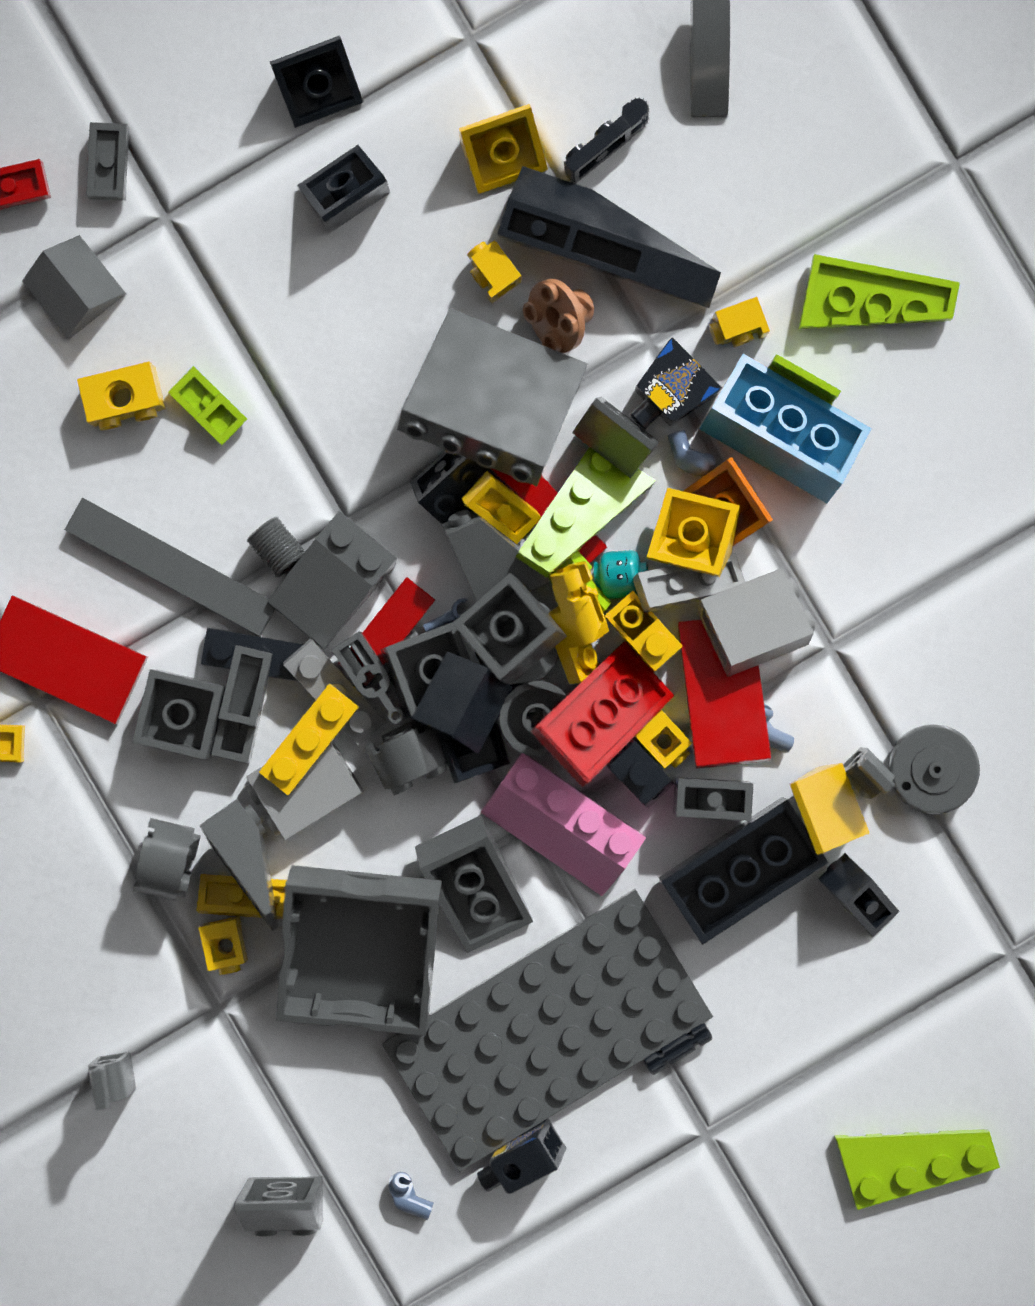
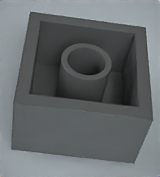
(509, 629)
(416, 661)
(179, 714)

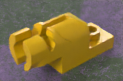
(579, 618)

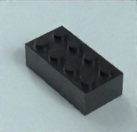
(743, 870)

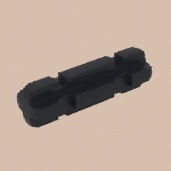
(678, 1049)

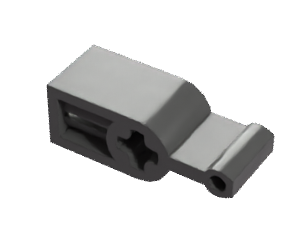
(357, 672)
(868, 773)
(111, 1079)

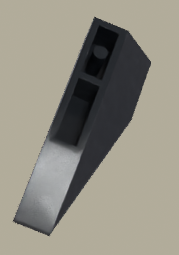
(602, 236)

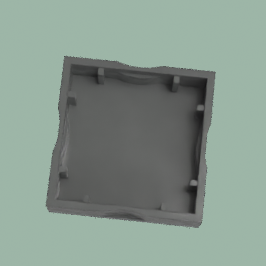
(358, 949)

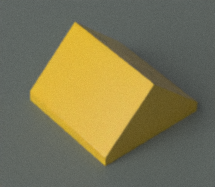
(501, 146)
(694, 532)
(829, 807)

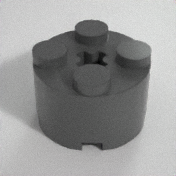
(514, 711)
(407, 755)
(165, 860)

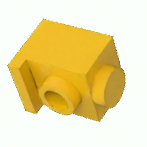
(493, 270)
(739, 323)
(677, 750)
(211, 936)

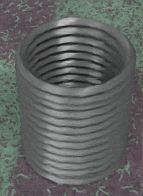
(276, 546)

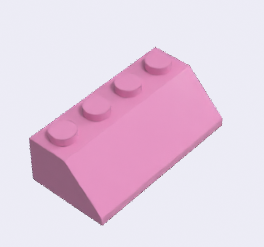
(563, 824)

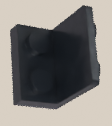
(446, 482)

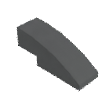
(709, 58)
(242, 704)

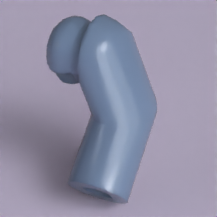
(687, 458)
(777, 738)
(405, 1197)

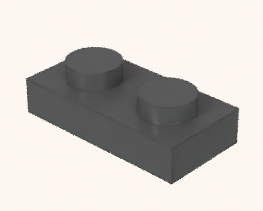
(107, 161)

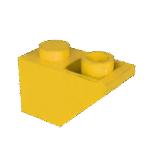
(643, 632)

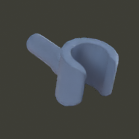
(446, 618)

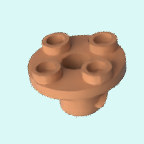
(558, 314)

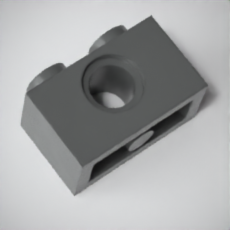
(713, 798)

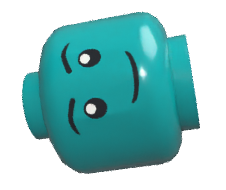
(616, 573)

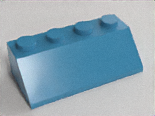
(785, 429)

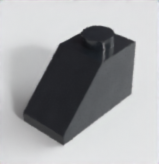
(858, 894)

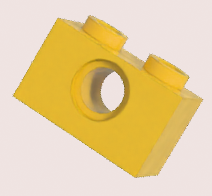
(100, 389)

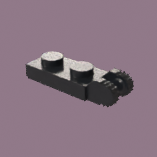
(607, 140)

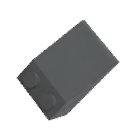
(332, 580)
(238, 842)
(475, 885)
(281, 1204)

